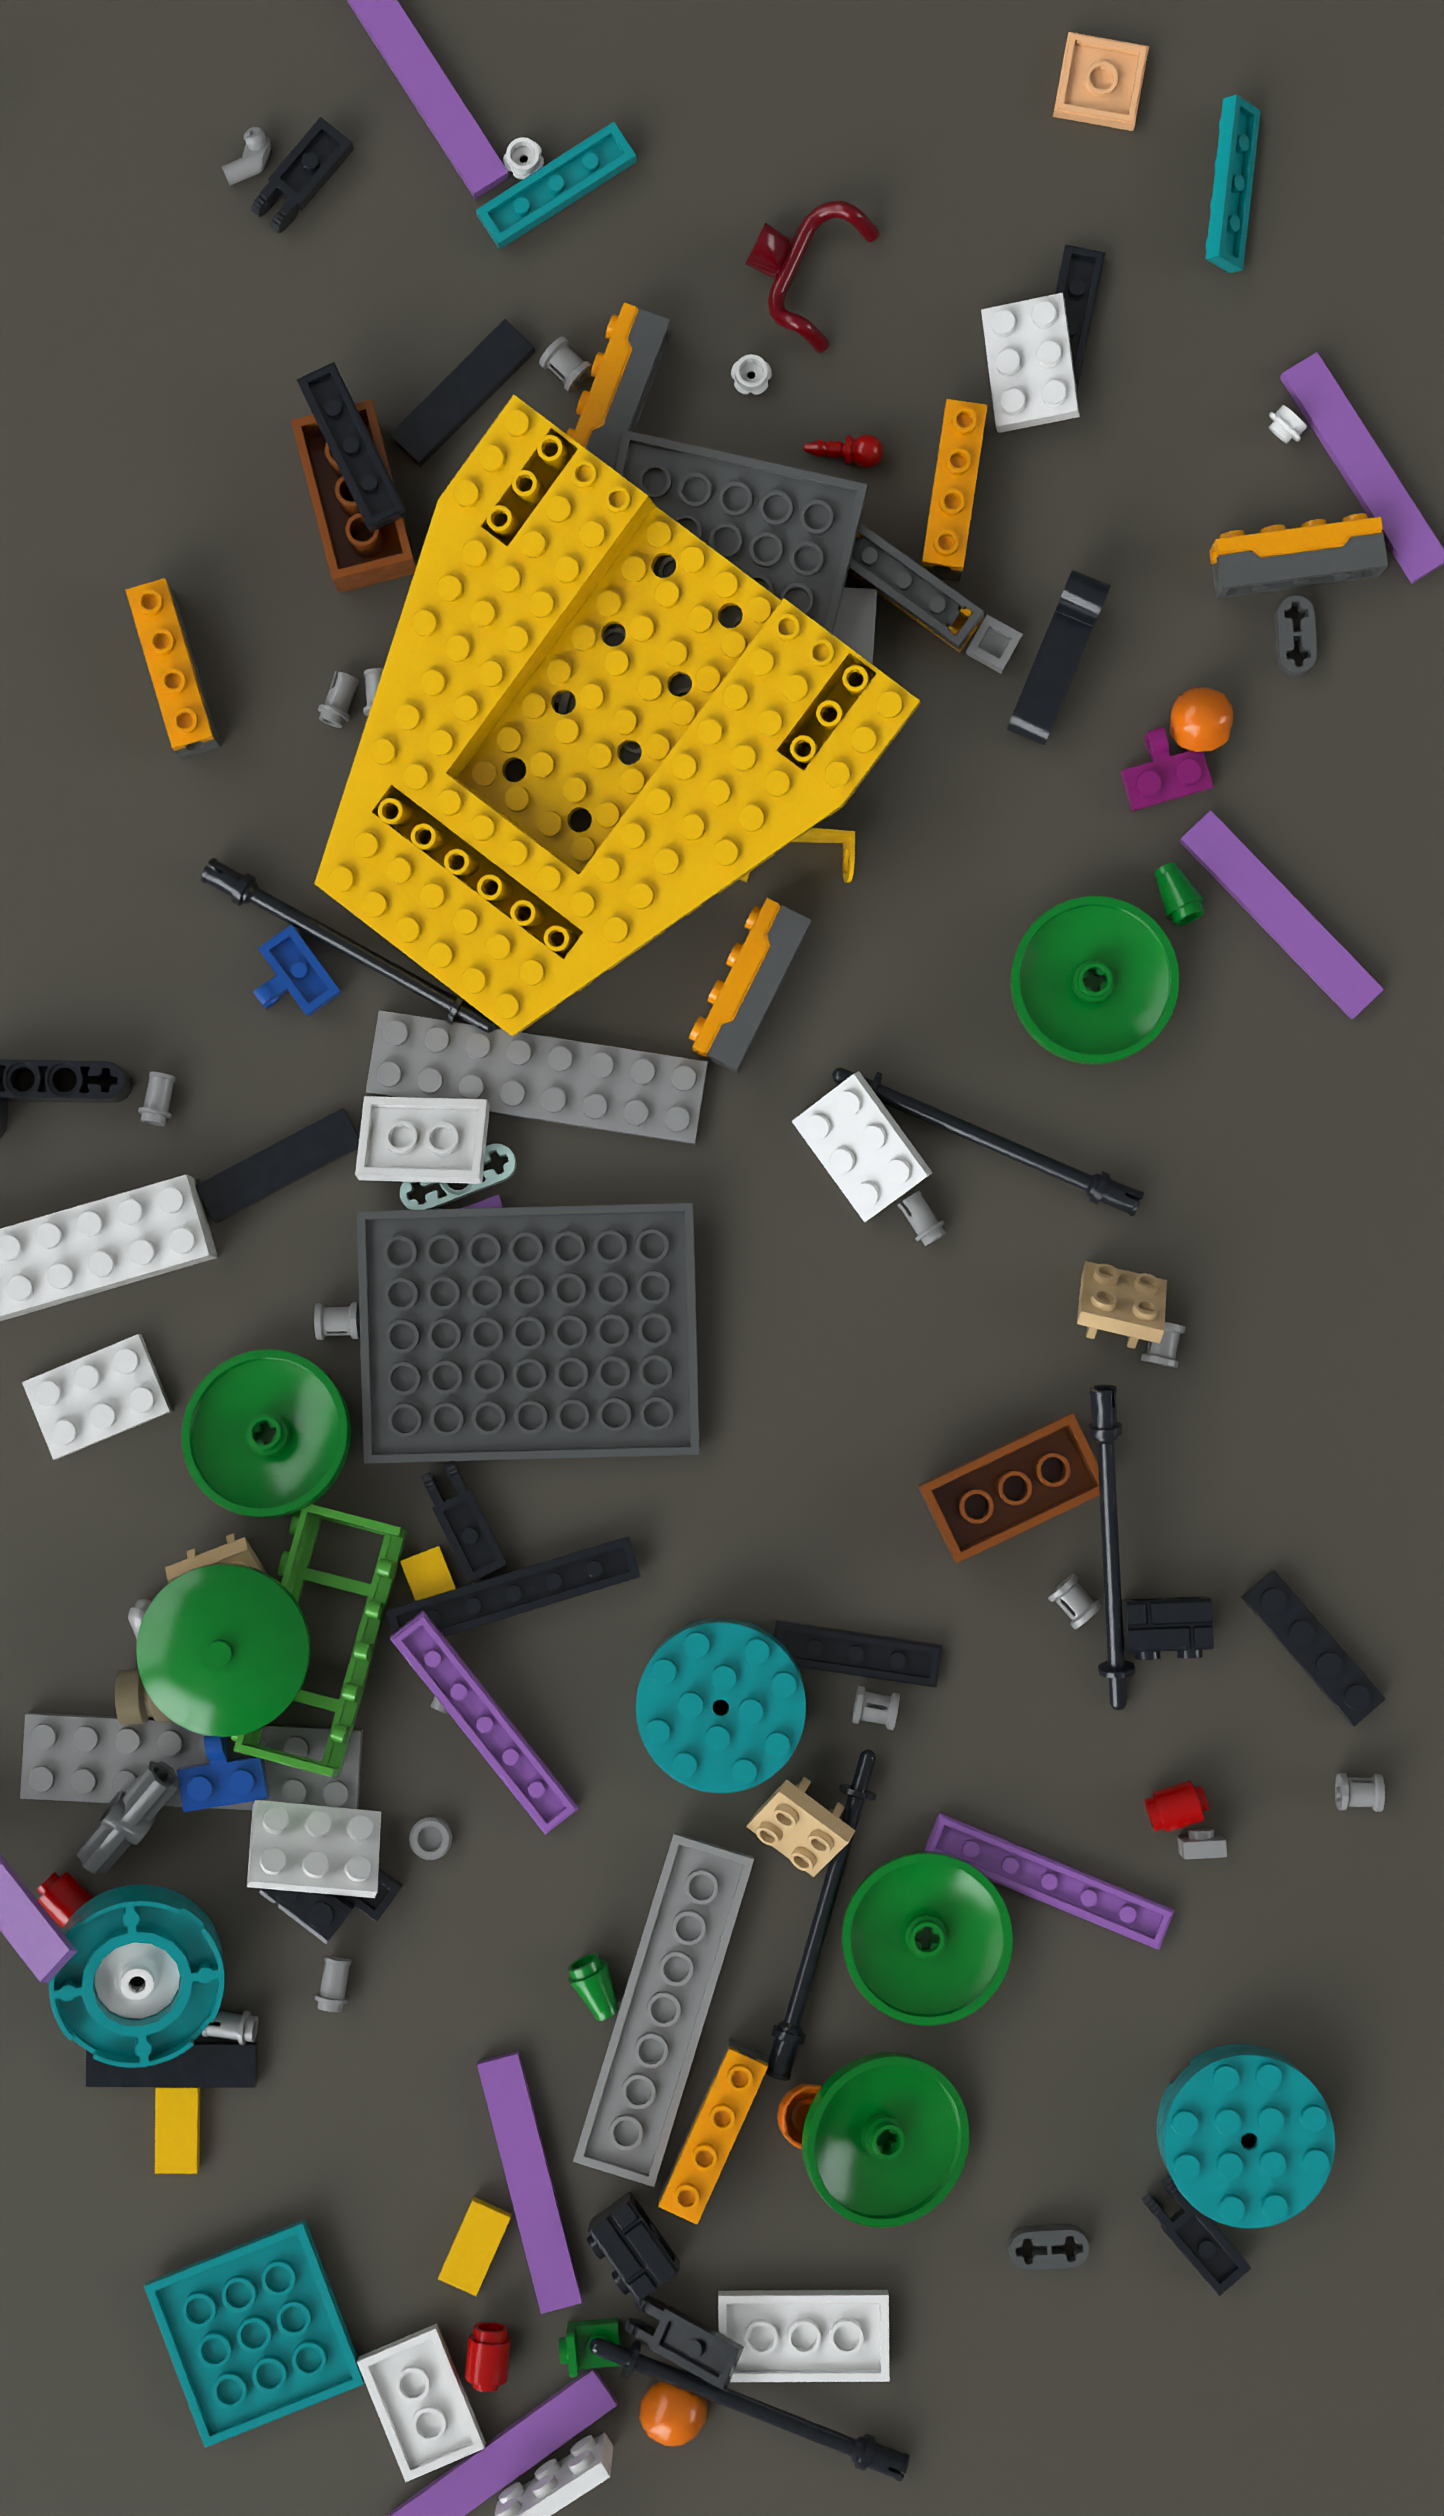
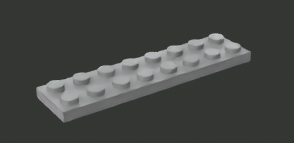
(539, 1077)
(97, 1757)
(663, 2009)

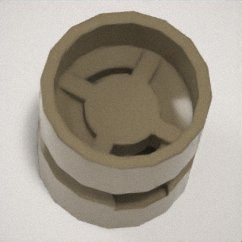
(133, 1702)

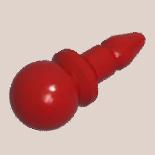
(864, 450)

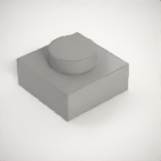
(994, 644)
(1202, 1844)

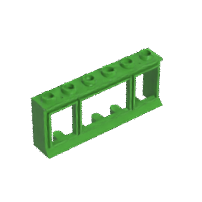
(295, 1571)

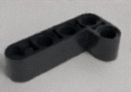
(1058, 657)
(47, 1083)

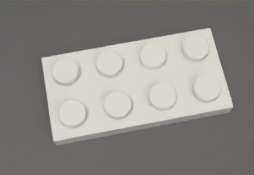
(808, 2334)

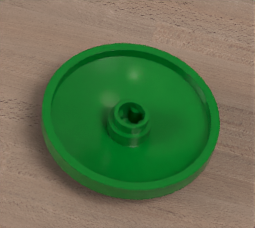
(1094, 980)
(266, 1434)
(223, 1649)
(927, 1938)
(885, 2139)

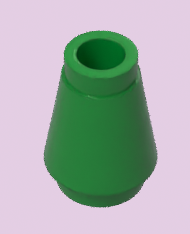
(1179, 896)
(594, 1985)

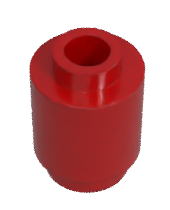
(1176, 1806)
(62, 1897)
(488, 2356)

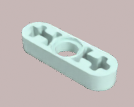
(491, 1176)

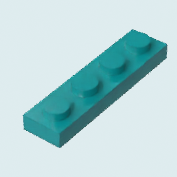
(1232, 184)
(556, 185)

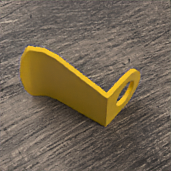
(820, 835)

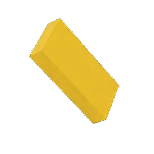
(428, 1573)
(177, 2130)
(474, 2246)

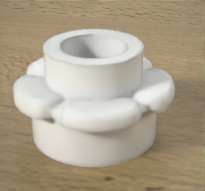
(519, 148)
(749, 364)
(1286, 425)

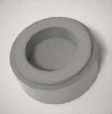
(431, 1837)

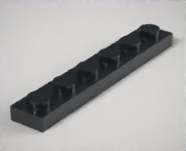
(524, 1589)

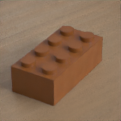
(352, 552)
(1012, 1487)

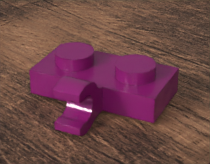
(1165, 776)

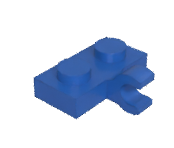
(296, 972)
(222, 1779)

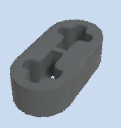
(1305, 636)
(1049, 2257)

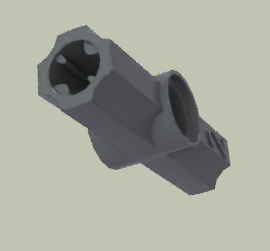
(128, 1817)

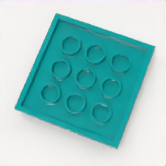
(254, 2333)

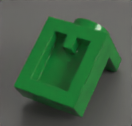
(575, 2347)

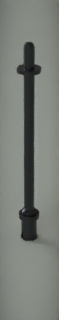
(245, 890)
(1097, 1186)
(1105, 1432)
(789, 2032)
(863, 2450)

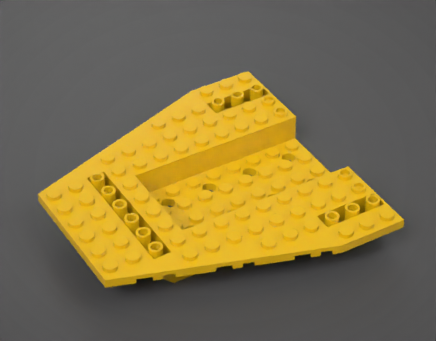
(503, 615)

